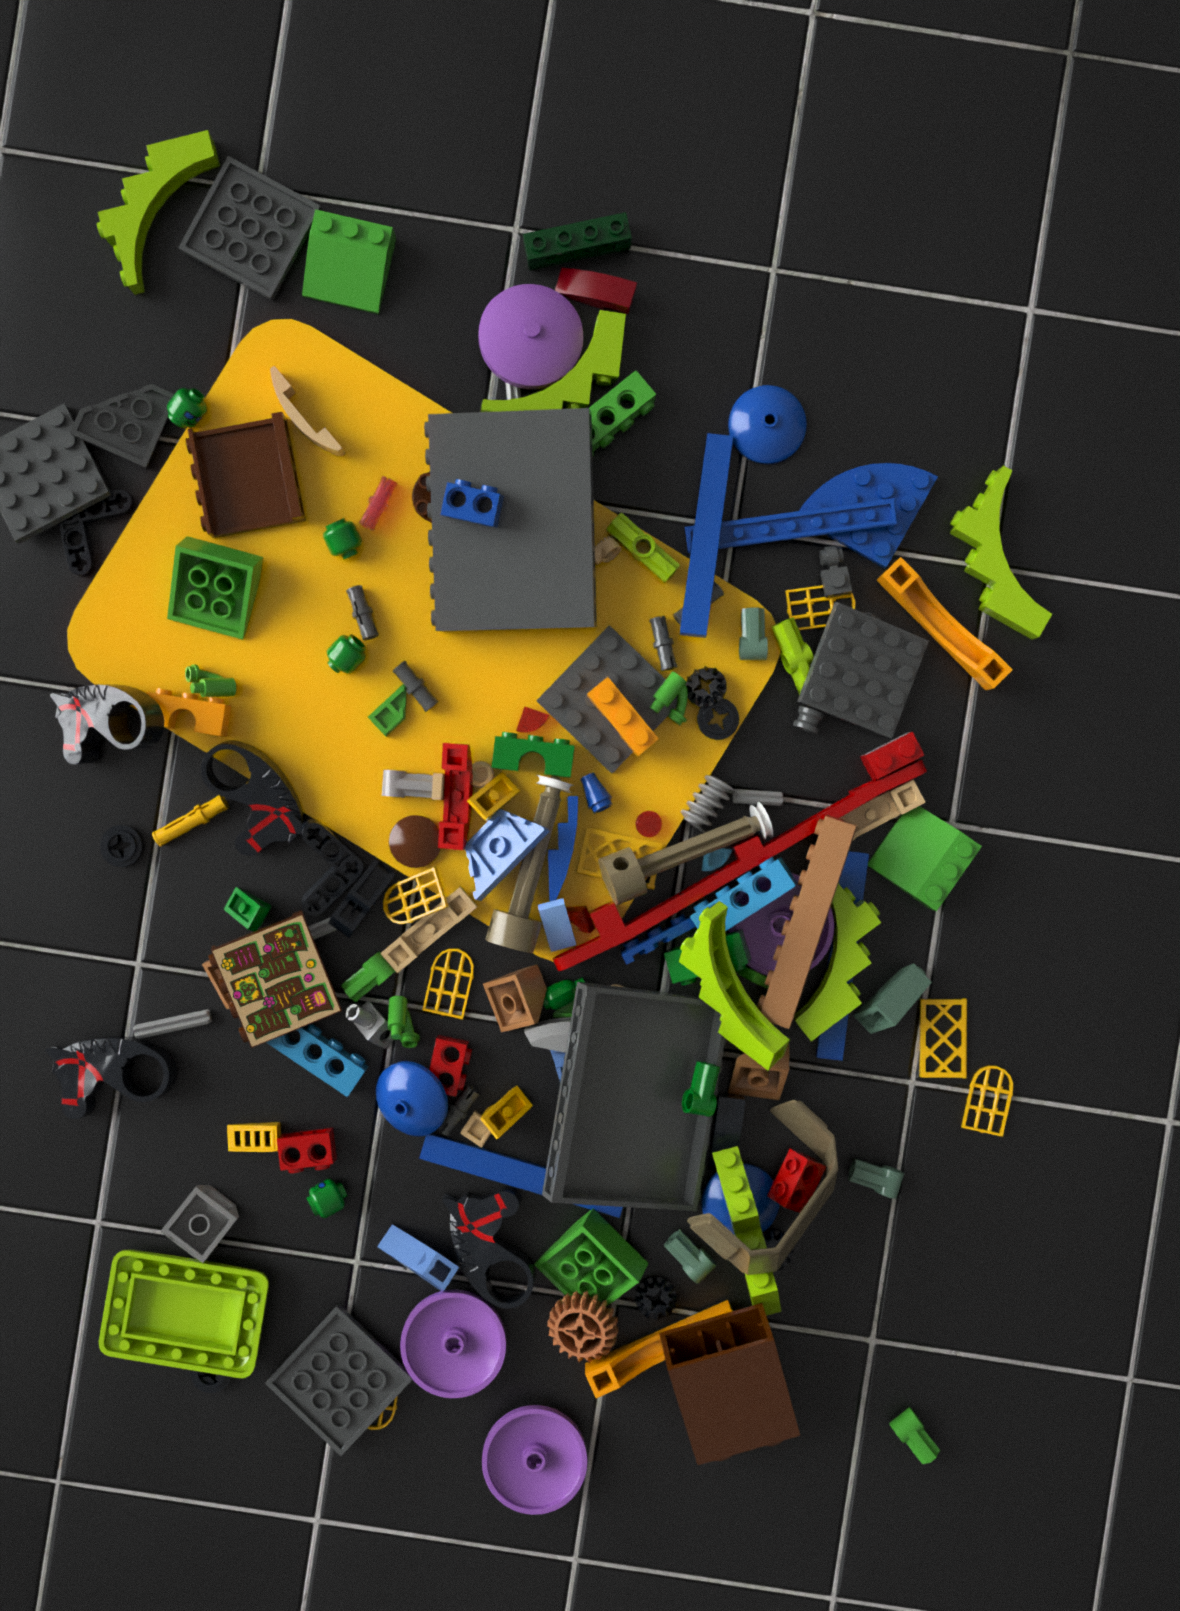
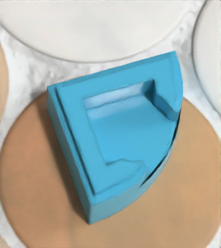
(715, 859)

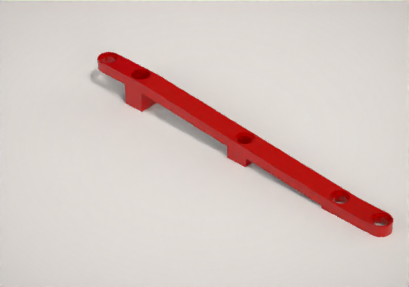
(748, 855)

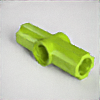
(630, 535)
(795, 654)

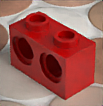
(442, 1064)
(305, 1143)
(796, 1180)

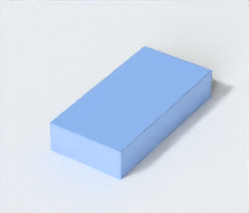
(557, 924)

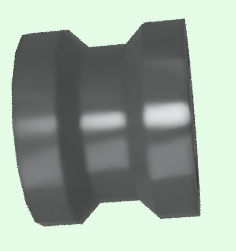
(808, 720)

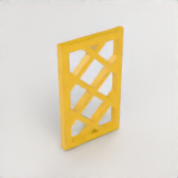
(611, 837)
(961, 1051)

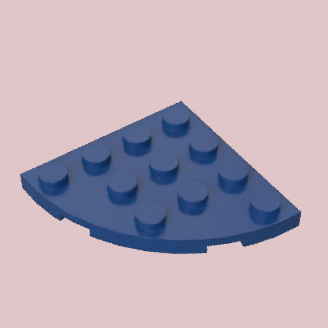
(873, 483)

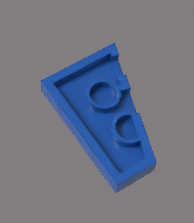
(656, 935)

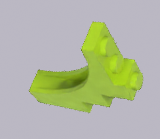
(169, 167)
(573, 391)
(980, 528)
(721, 989)
(834, 996)
(746, 1224)

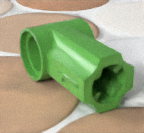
(371, 974)
(912, 1431)

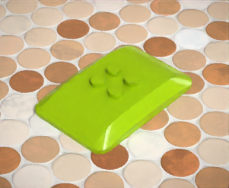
(184, 1313)

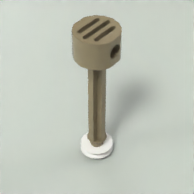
(626, 875)
(514, 928)

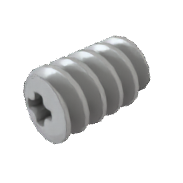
(706, 802)

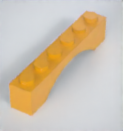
(921, 604)
(630, 1360)

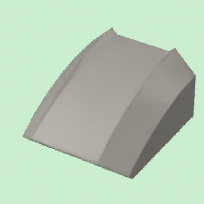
(549, 1034)
(201, 1221)

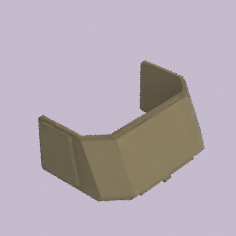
(821, 1141)

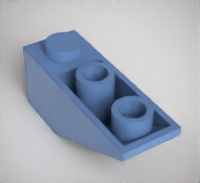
(418, 1257)

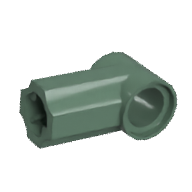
(753, 643)
(882, 1179)
(694, 1261)

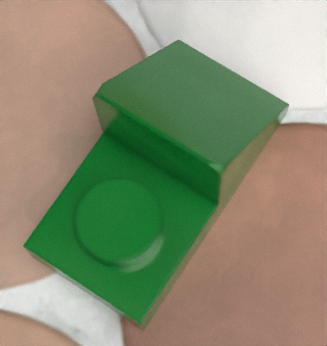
(247, 909)

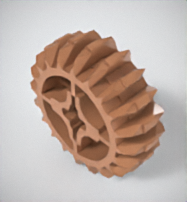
(575, 1330)

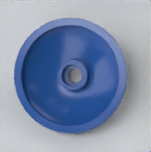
(763, 441)
(411, 1098)
(760, 1185)

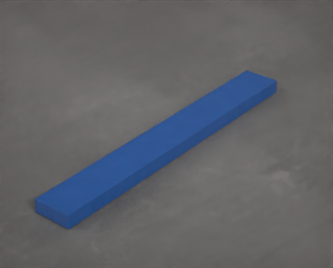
(804, 523)
(706, 536)
(832, 1041)
(492, 1166)

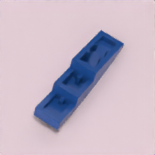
(560, 858)

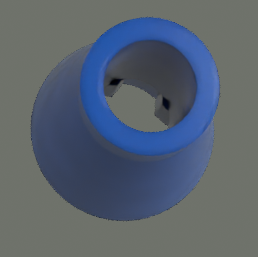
(596, 794)

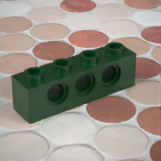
(577, 241)

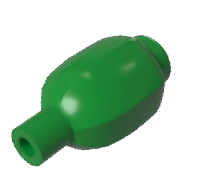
(560, 994)

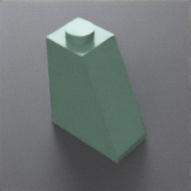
(893, 999)

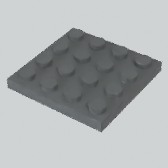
(249, 228)
(46, 475)
(863, 670)
(633, 676)
(339, 1379)

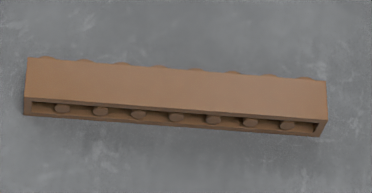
(808, 920)

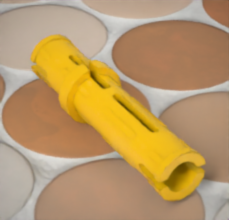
(185, 823)

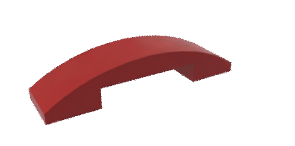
(457, 790)

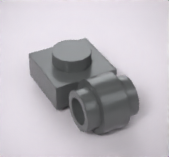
(835, 579)

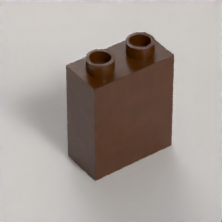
(729, 1384)

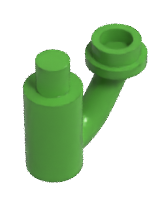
(210, 683)
(672, 687)
(399, 1021)

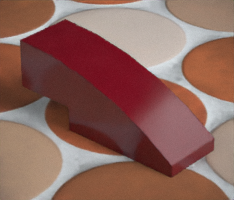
(596, 289)

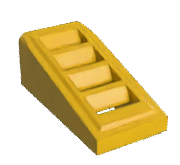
(273, 1127)

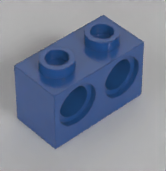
(471, 509)

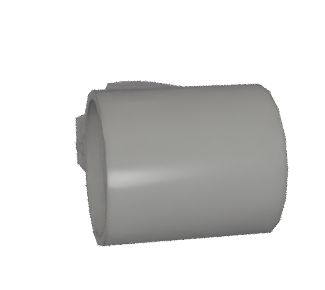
(402, 784)

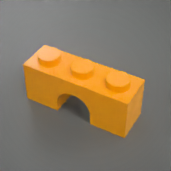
(210, 716)
(622, 716)

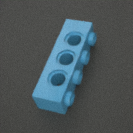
(781, 882)
(321, 1066)

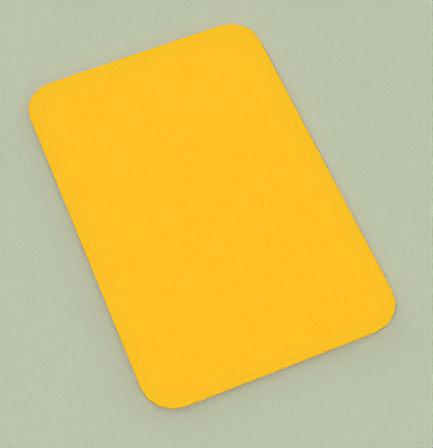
(317, 718)

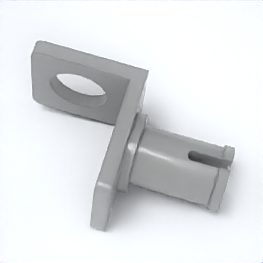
(369, 1023)

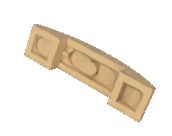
(284, 392)
(885, 807)
(428, 930)

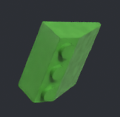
(348, 261)
(213, 587)
(924, 856)
(592, 1259)

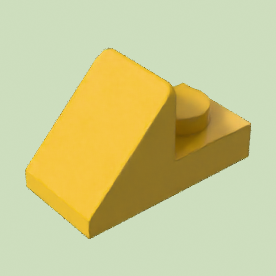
(493, 796)
(506, 1112)

